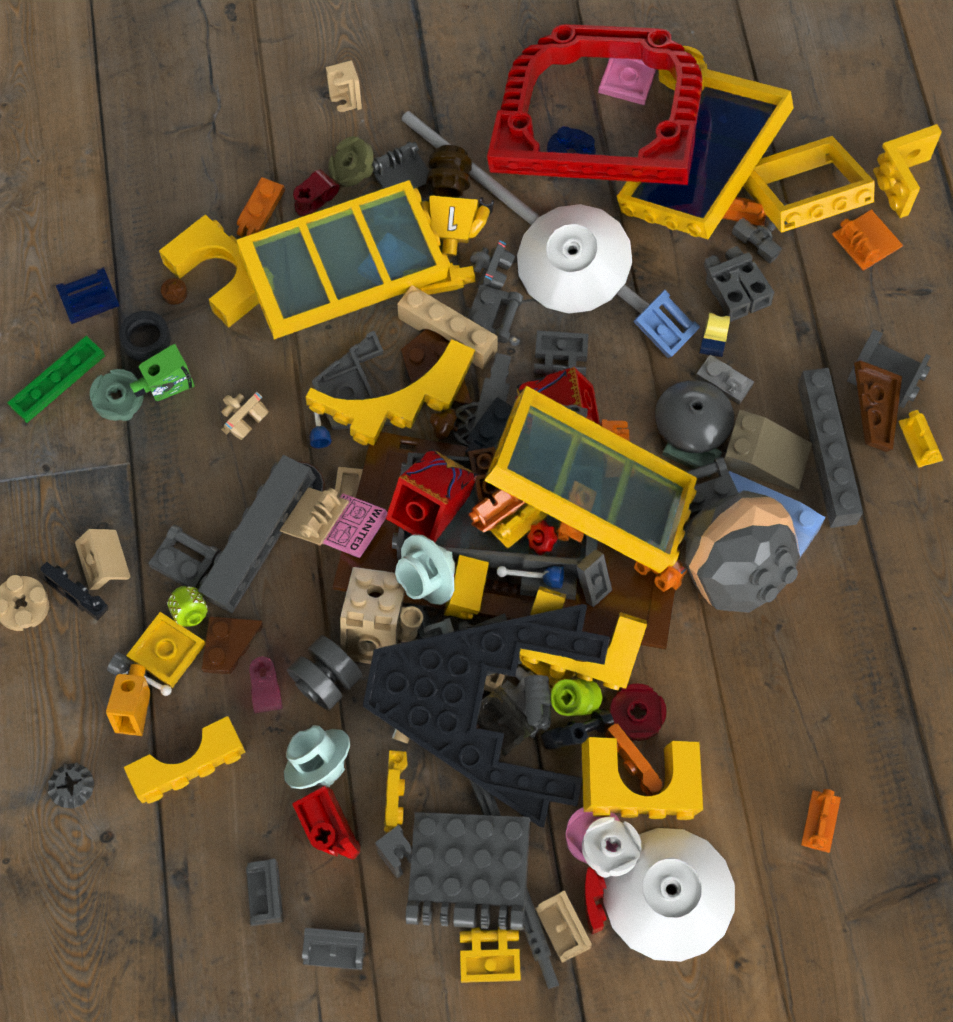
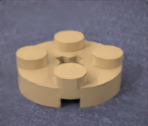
(35, 597)

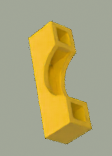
(153, 778)

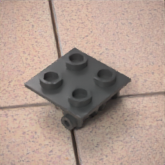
(401, 166)

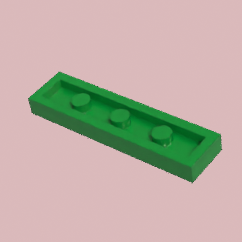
(56, 379)

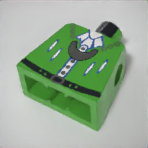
(163, 375)

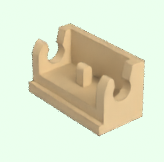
(344, 85)
(563, 926)

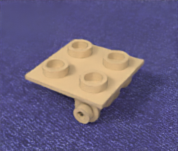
(315, 515)

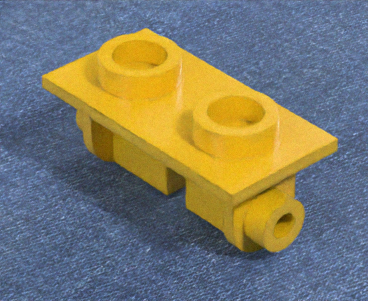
(920, 439)
(518, 524)

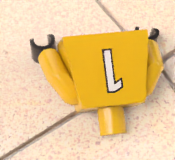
(456, 219)

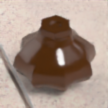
(443, 423)

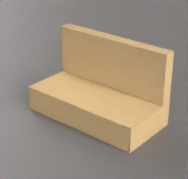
(101, 557)

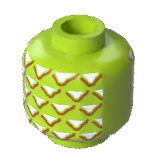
(187, 606)

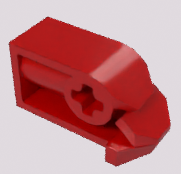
(322, 813)

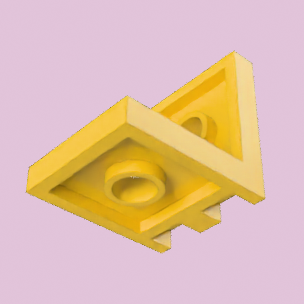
(894, 172)

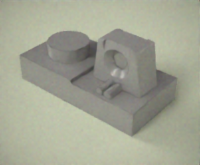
(725, 378)

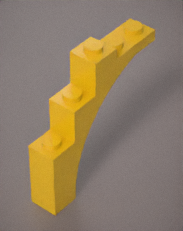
(368, 416)

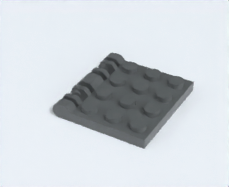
(469, 864)

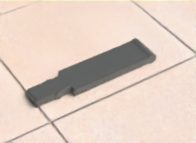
(494, 386)

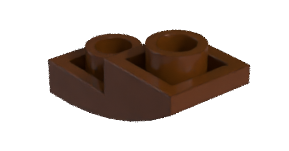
(479, 463)

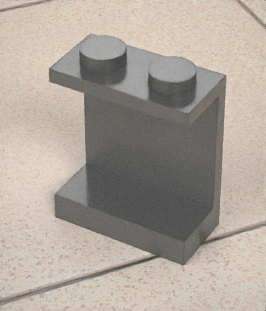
(895, 362)

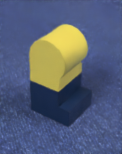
(714, 335)

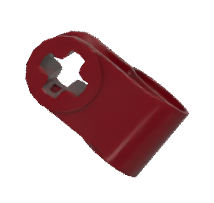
(314, 193)

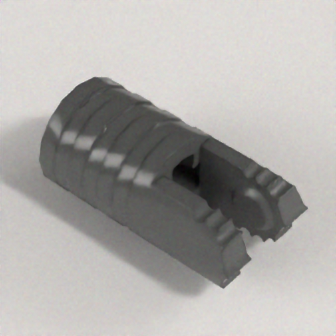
(538, 701)

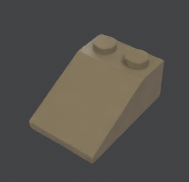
(766, 451)

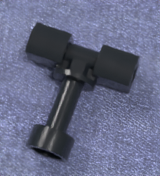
(575, 732)

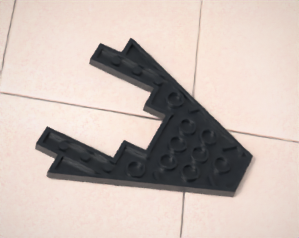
(436, 690)

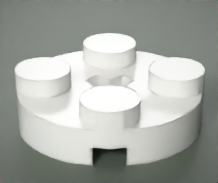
(607, 862)

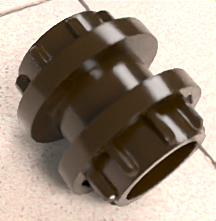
(449, 171)

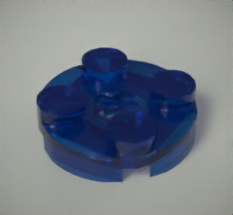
(571, 138)

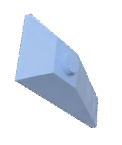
(805, 520)

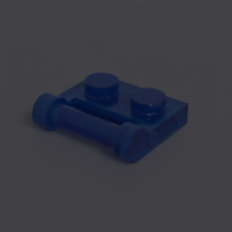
(89, 301)

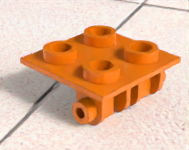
(866, 239)

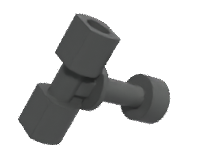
(759, 236)

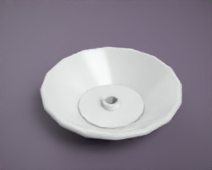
(576, 280)
(675, 924)

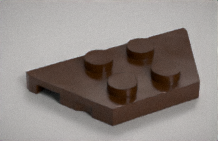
(423, 354)

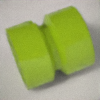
(576, 697)

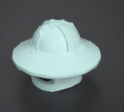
(426, 570)
(316, 757)

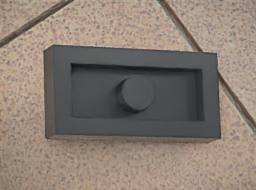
(594, 577)

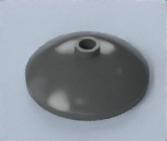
(690, 428)

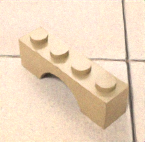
(426, 312)

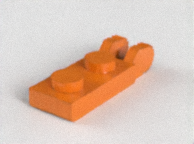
(635, 762)

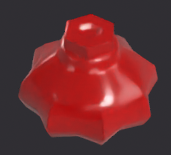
(542, 537)

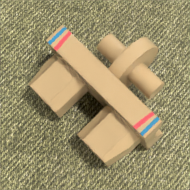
(236, 424)

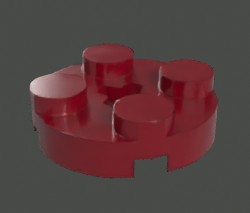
(649, 701)

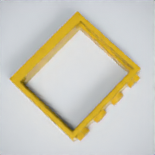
(817, 207)

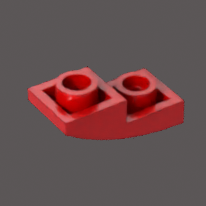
(593, 891)

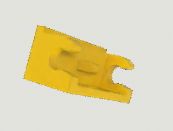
(468, 587)

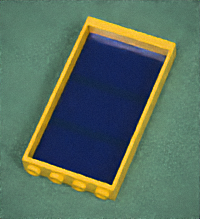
(731, 136)

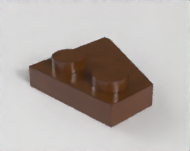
(226, 642)

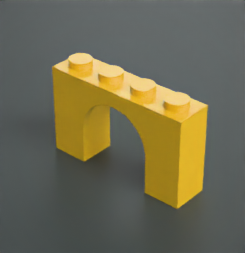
(206, 241)
(620, 653)
(607, 794)

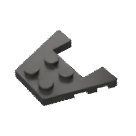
(346, 378)

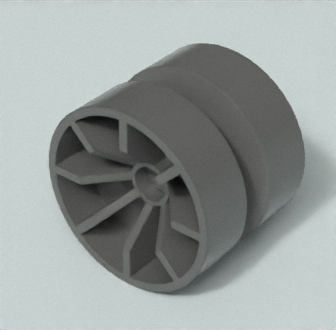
(319, 678)

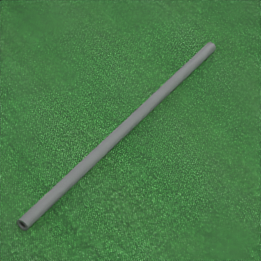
(506, 196)

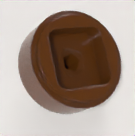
(174, 291)

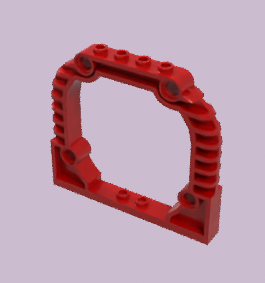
(661, 161)

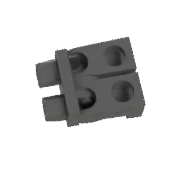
(738, 284)

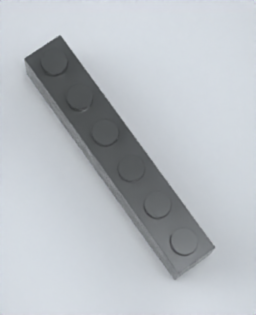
(829, 448)
(256, 534)

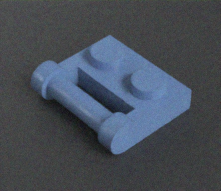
(661, 328)

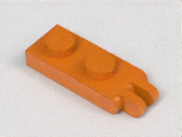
(259, 207)

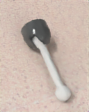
(120, 665)

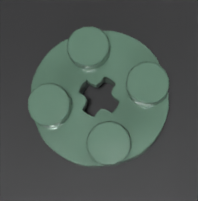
(103, 402)

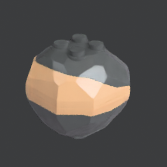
(741, 551)

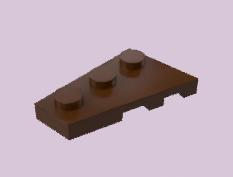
(878, 404)

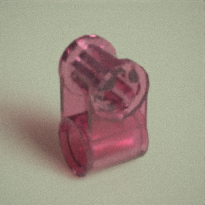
(265, 689)

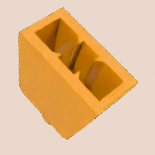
(129, 702)

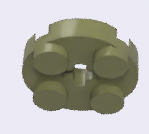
(361, 166)

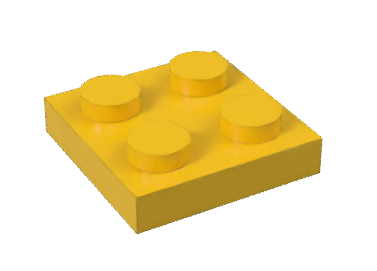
(166, 649)

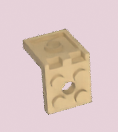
(368, 617)

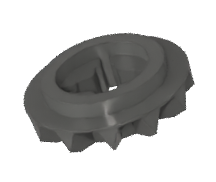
(82, 790)

